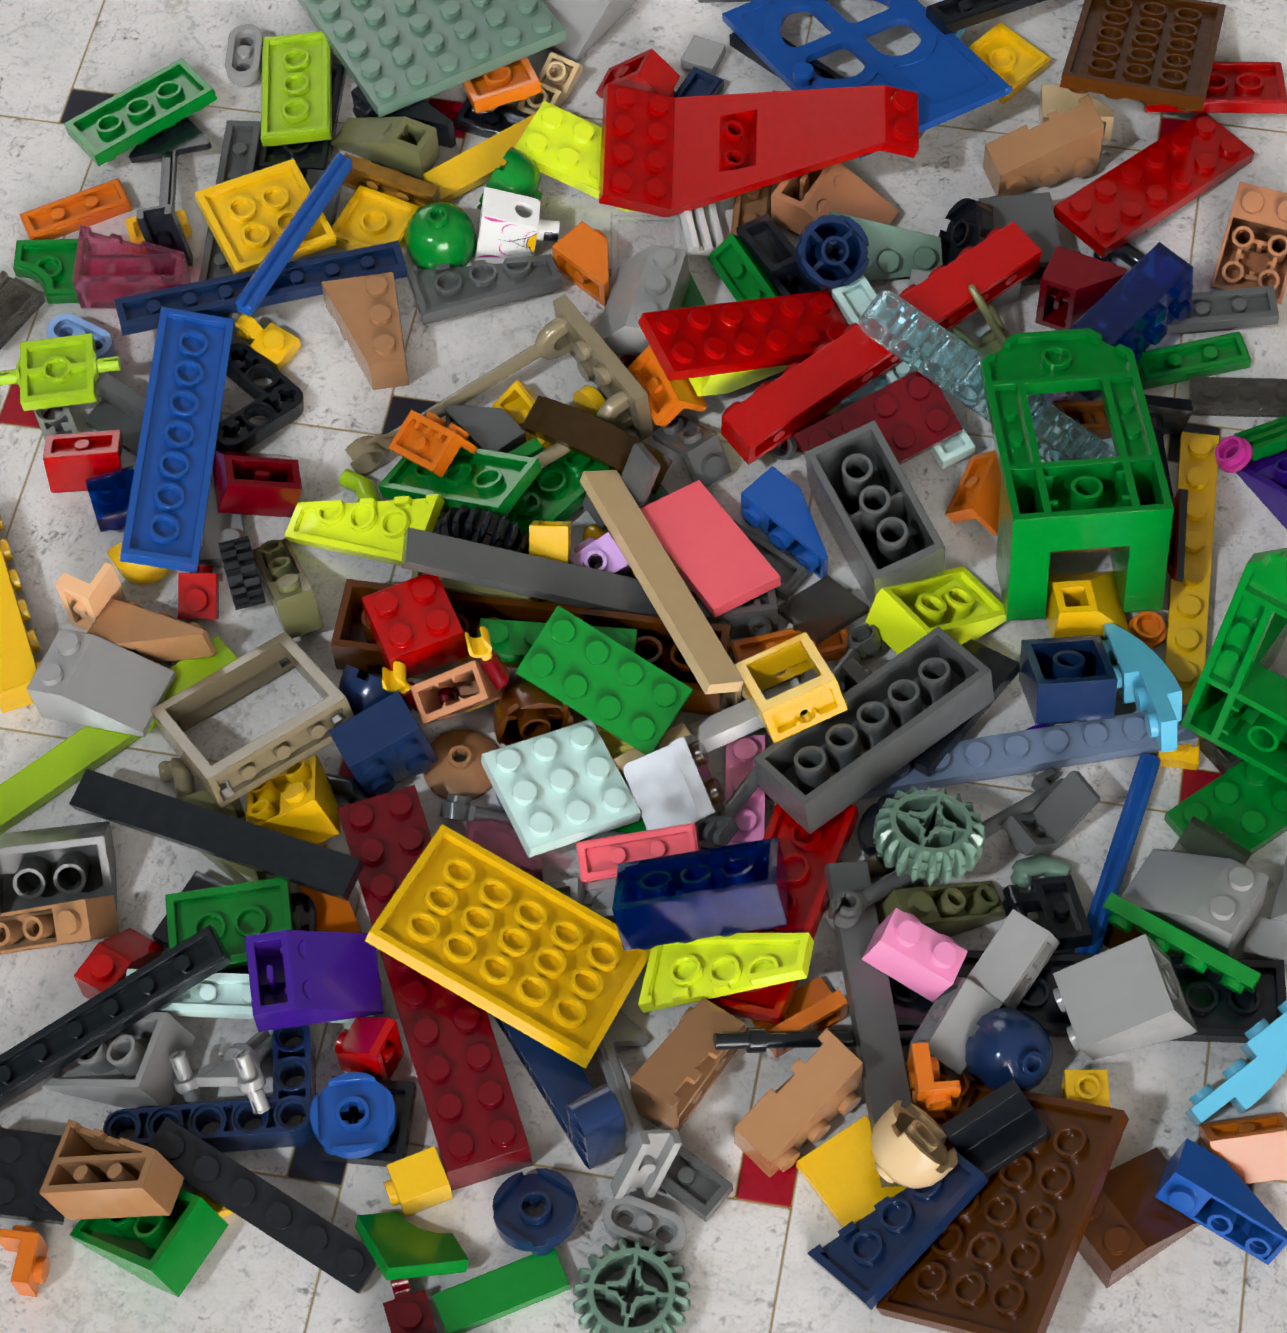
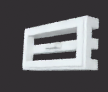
(707, 227)

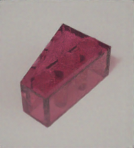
(118, 268)

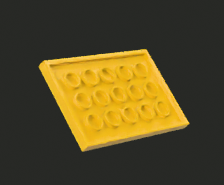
(509, 945)

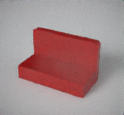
(79, 456)

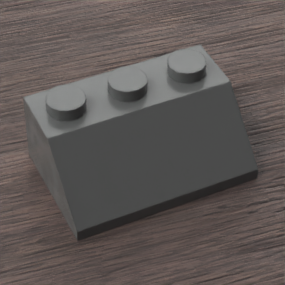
(56, 865)

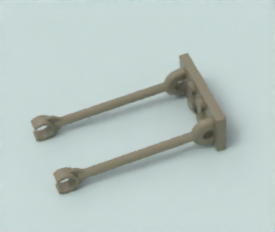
(568, 333)

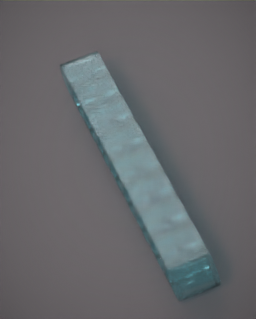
(957, 371)

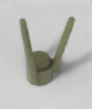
(994, 338)

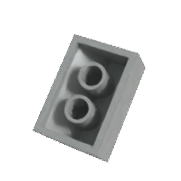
(645, 283)

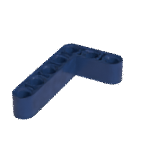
(234, 1114)
(586, 1114)

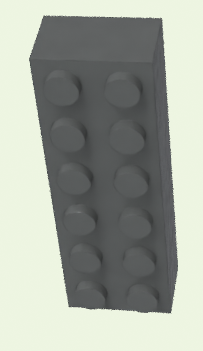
(886, 726)

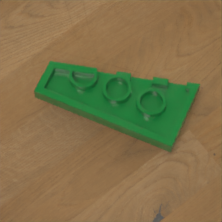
(555, 491)

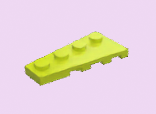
(364, 527)
(722, 967)

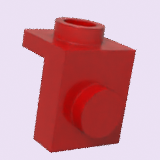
(199, 594)

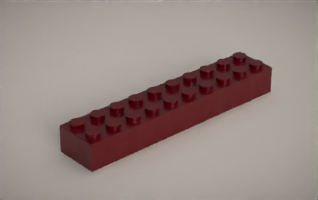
(445, 1033)

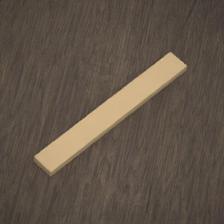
(662, 582)

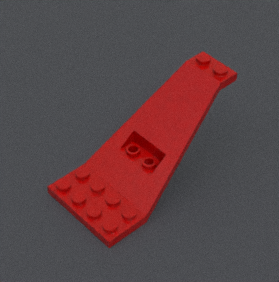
(678, 151)

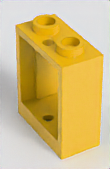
(782, 712)

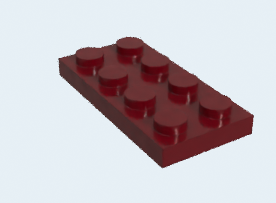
(907, 411)

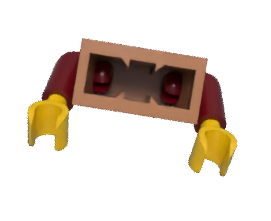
(457, 689)

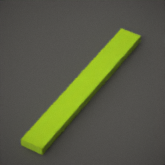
(89, 748)

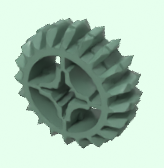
(929, 835)
(616, 1292)

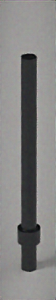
(759, 1040)

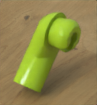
(359, 484)

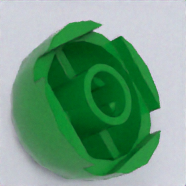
(517, 176)
(440, 235)

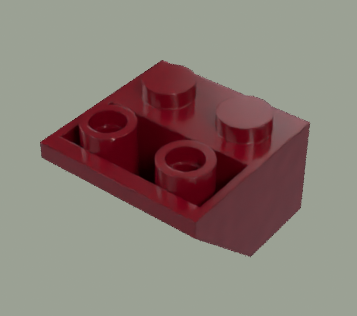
(1072, 287)
(256, 483)

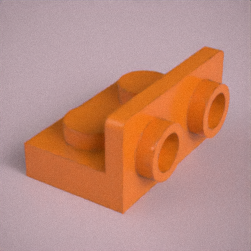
(429, 442)
(926, 1090)

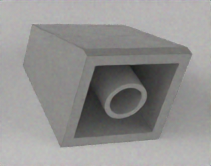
(1123, 1000)

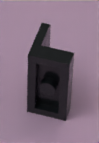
(996, 1129)

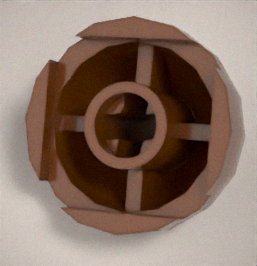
(527, 713)

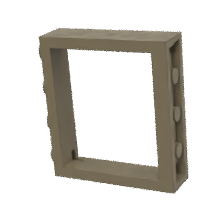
(270, 752)

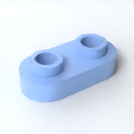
(72, 325)

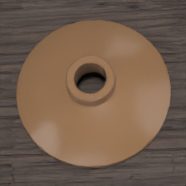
(464, 777)

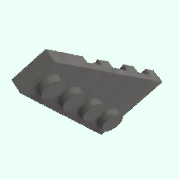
(467, 289)

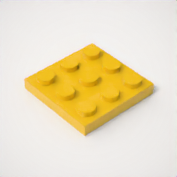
(254, 211)

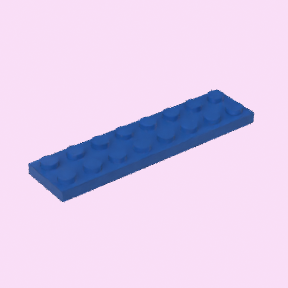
(177, 441)

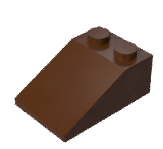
(1129, 1220)

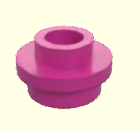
(1233, 453)

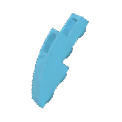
(1147, 682)
(1248, 1081)

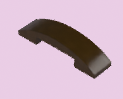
(587, 435)

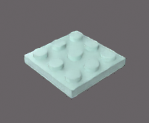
(560, 788)

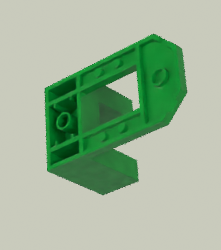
(1075, 502)
(1237, 696)

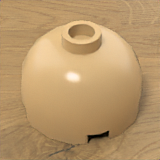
(910, 1147)

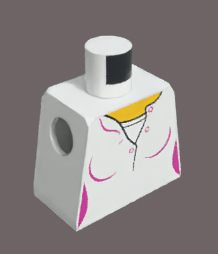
(511, 225)

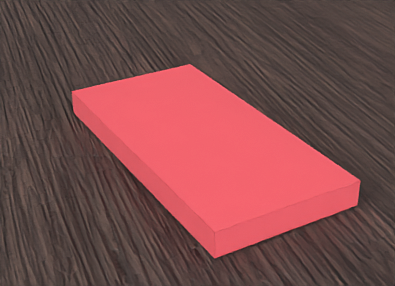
(709, 549)

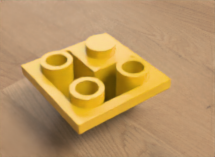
(1083, 603)
(296, 803)

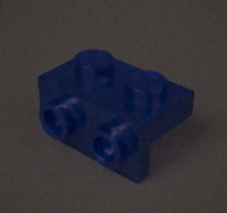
(111, 497)

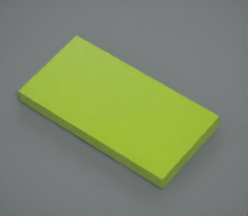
(296, 89)

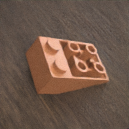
(833, 188)
(1254, 242)

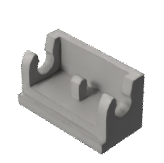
(1014, 959)
(953, 1021)

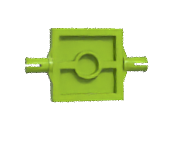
(58, 371)

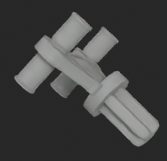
(237, 1069)

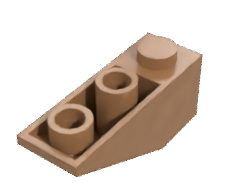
(151, 633)
(58, 924)

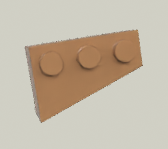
(1047, 153)
(371, 324)
(683, 1066)
(801, 1106)
(108, 1177)

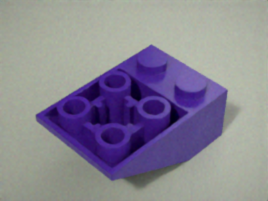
(311, 978)

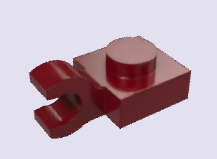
(408, 1310)

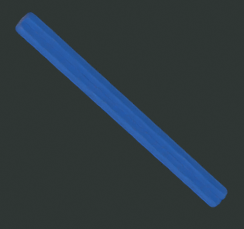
(293, 235)
(1121, 848)

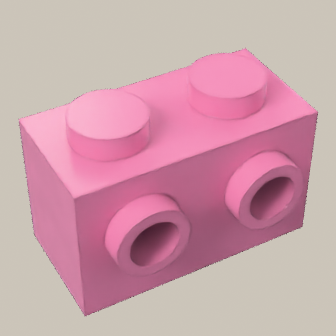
(915, 954)

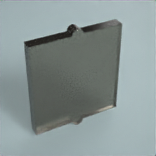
(822, 609)
(1204, 840)

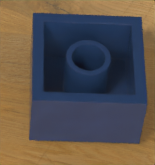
(1067, 679)
(383, 745)

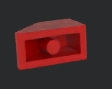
(642, 72)
(111, 960)
(370, 1047)

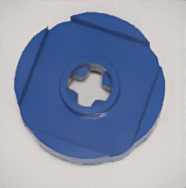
(359, 1139)

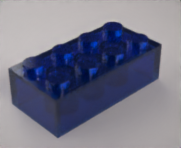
(1142, 304)
(701, 894)

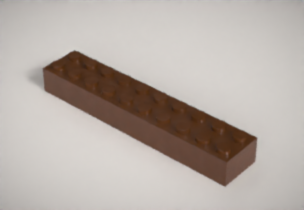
(356, 646)

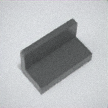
(119, 410)

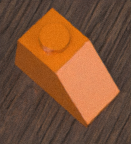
(584, 260)

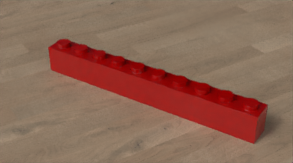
(855, 359)

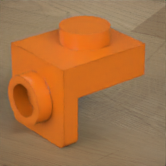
(31, 1261)

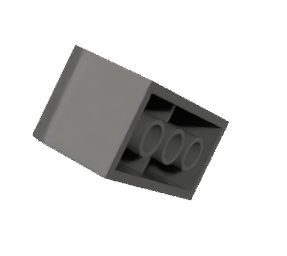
(873, 511)

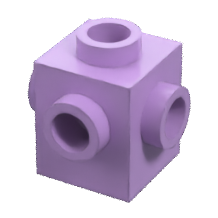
(603, 551)

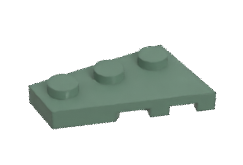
(897, 250)

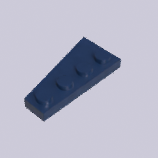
(887, 1242)

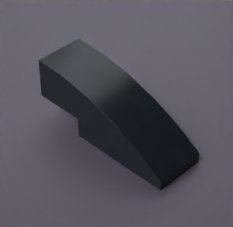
(774, 255)

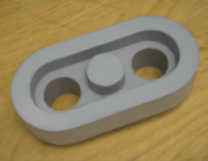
(244, 55)
(647, 1224)

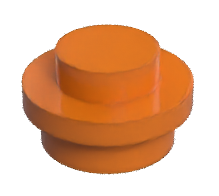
(1148, 628)

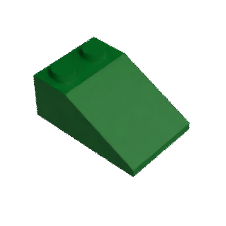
(157, 1248)

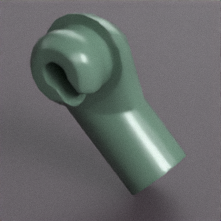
(1035, 866)

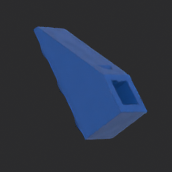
(782, 514)
(1218, 1199)

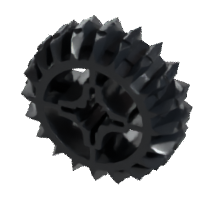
(483, 528)

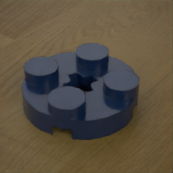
(538, 1232)

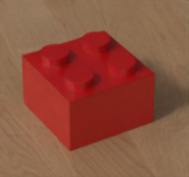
(415, 625)

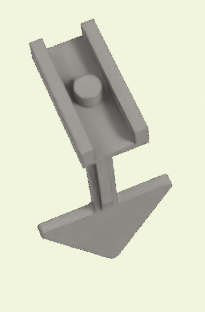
(648, 1151)

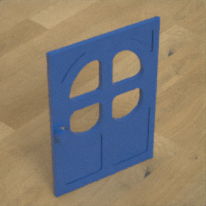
(939, 69)

